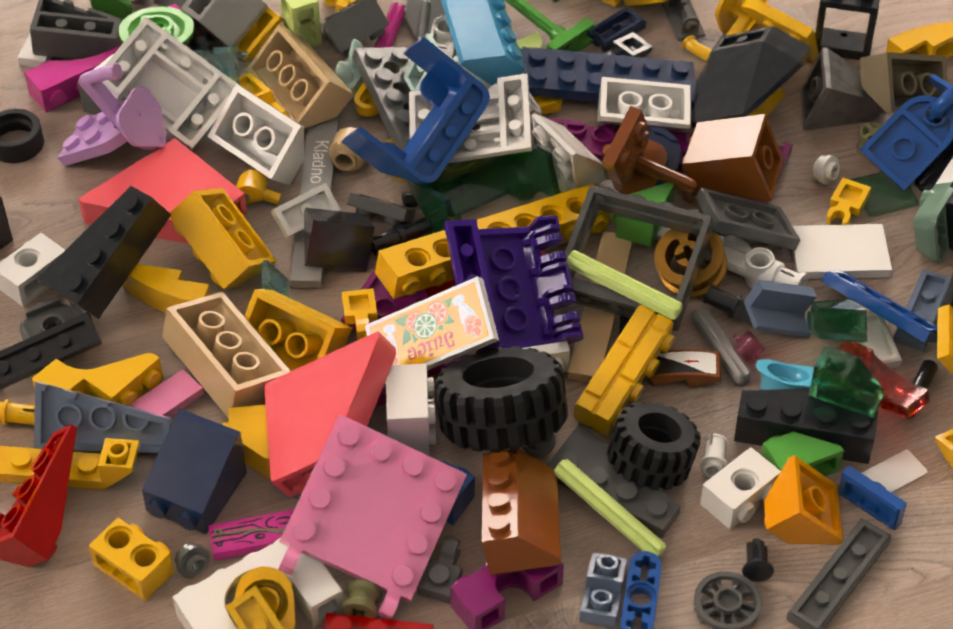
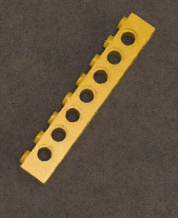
(427, 259)

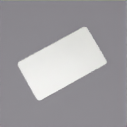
(896, 471)

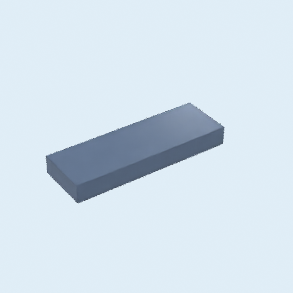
(925, 300)

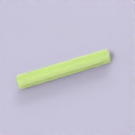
(624, 284)
(609, 508)

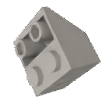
(225, 19)

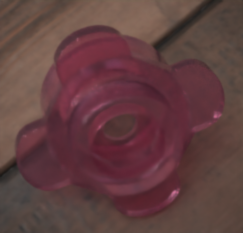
(748, 346)

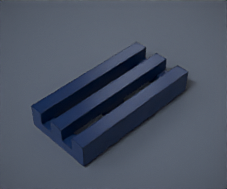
(633, 24)

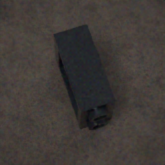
(842, 42)

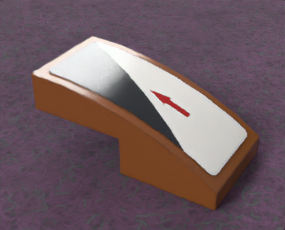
(692, 365)

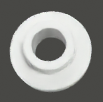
(826, 169)

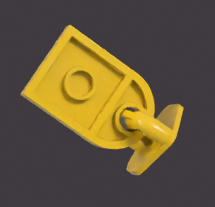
(749, 15)

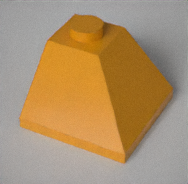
(803, 506)

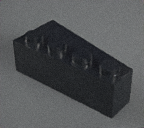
(106, 252)

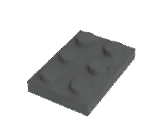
(748, 219)

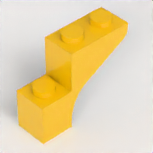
(116, 382)

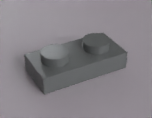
(369, 205)

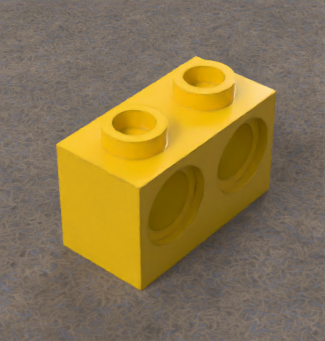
(127, 563)

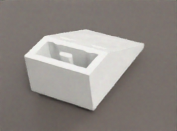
(572, 160)

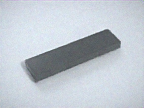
(839, 577)

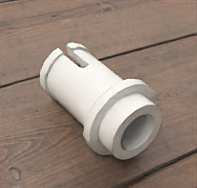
(714, 455)

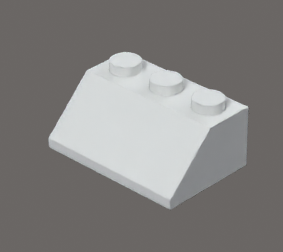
(661, 103)
(260, 136)

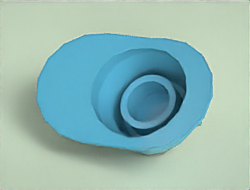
(783, 376)

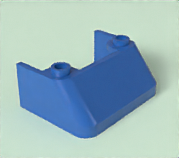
(457, 105)

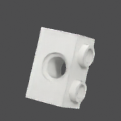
(24, 266)
(725, 493)

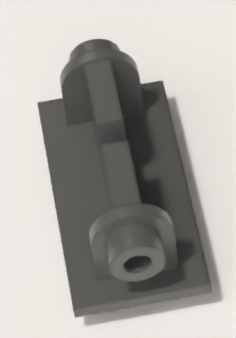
(683, 19)

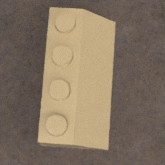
(299, 79)
(222, 350)

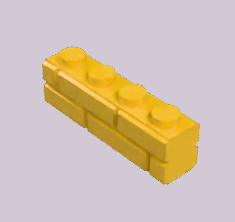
(624, 369)

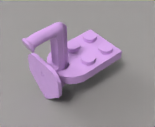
(135, 121)

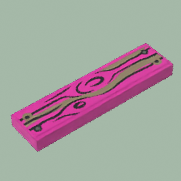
(247, 534)

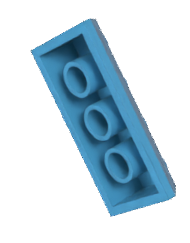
(484, 38)

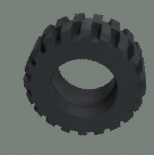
(501, 399)

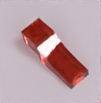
(900, 394)

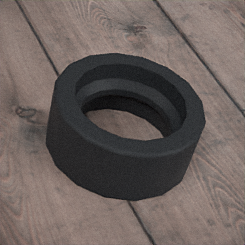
(27, 147)

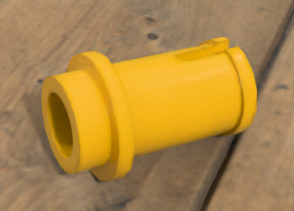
(16, 413)

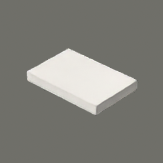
(853, 249)

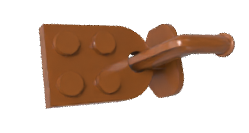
(638, 162)

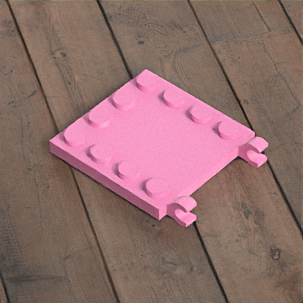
(372, 511)

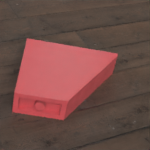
(167, 177)
(309, 400)

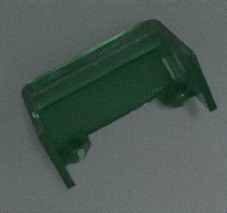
(480, 181)

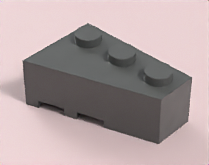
(72, 32)

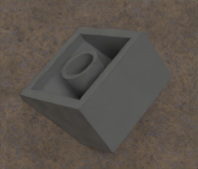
(354, 21)

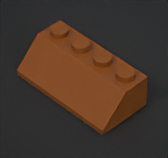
(519, 512)

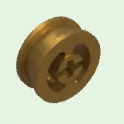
(681, 246)

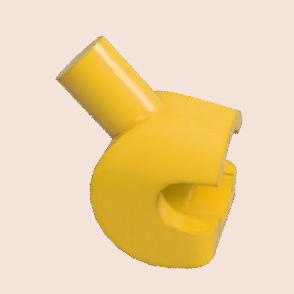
(255, 185)

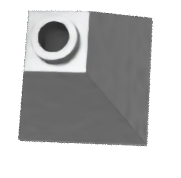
(834, 94)

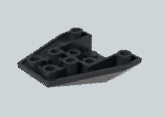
(745, 72)

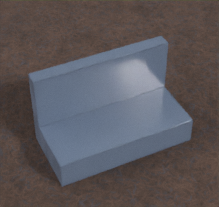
(779, 307)

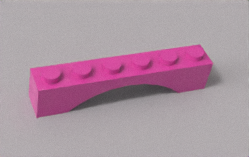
(56, 81)

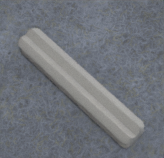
(720, 343)

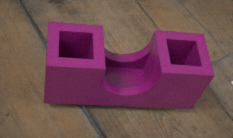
(479, 598)

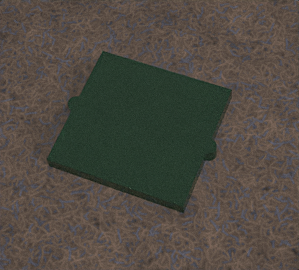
(885, 195)

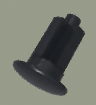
(757, 566)

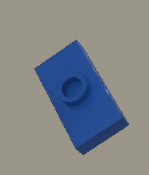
(872, 497)

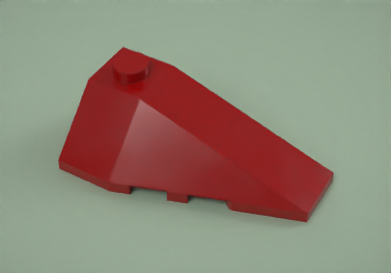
(37, 515)

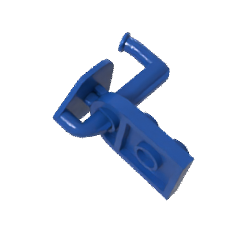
(910, 140)

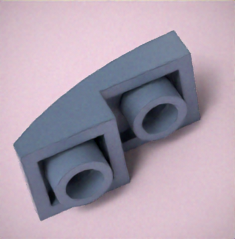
(603, 590)

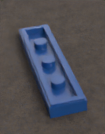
(882, 306)

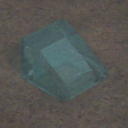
(273, 279)

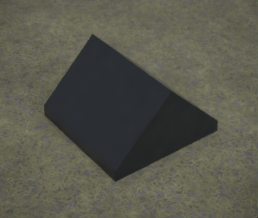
(337, 239)

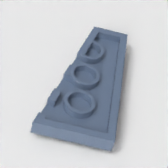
(94, 420)

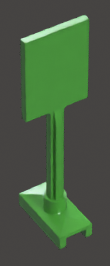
(562, 39)

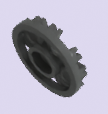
(727, 601)

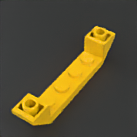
(87, 469)

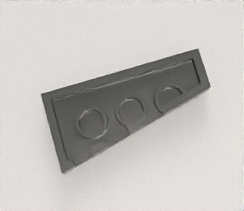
(590, 455)

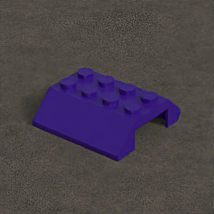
(518, 279)

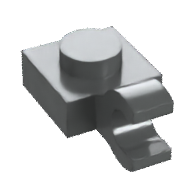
(441, 573)

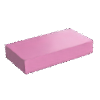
(170, 395)

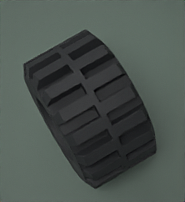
(653, 445)

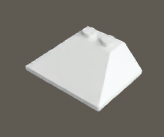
(177, 77)
(503, 124)

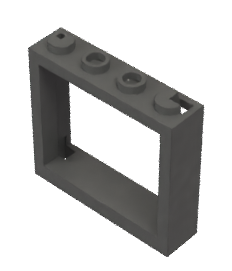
(644, 210)

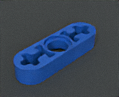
(635, 586)

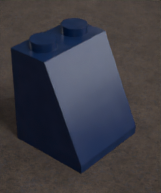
(195, 472)

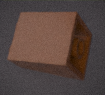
(735, 157)

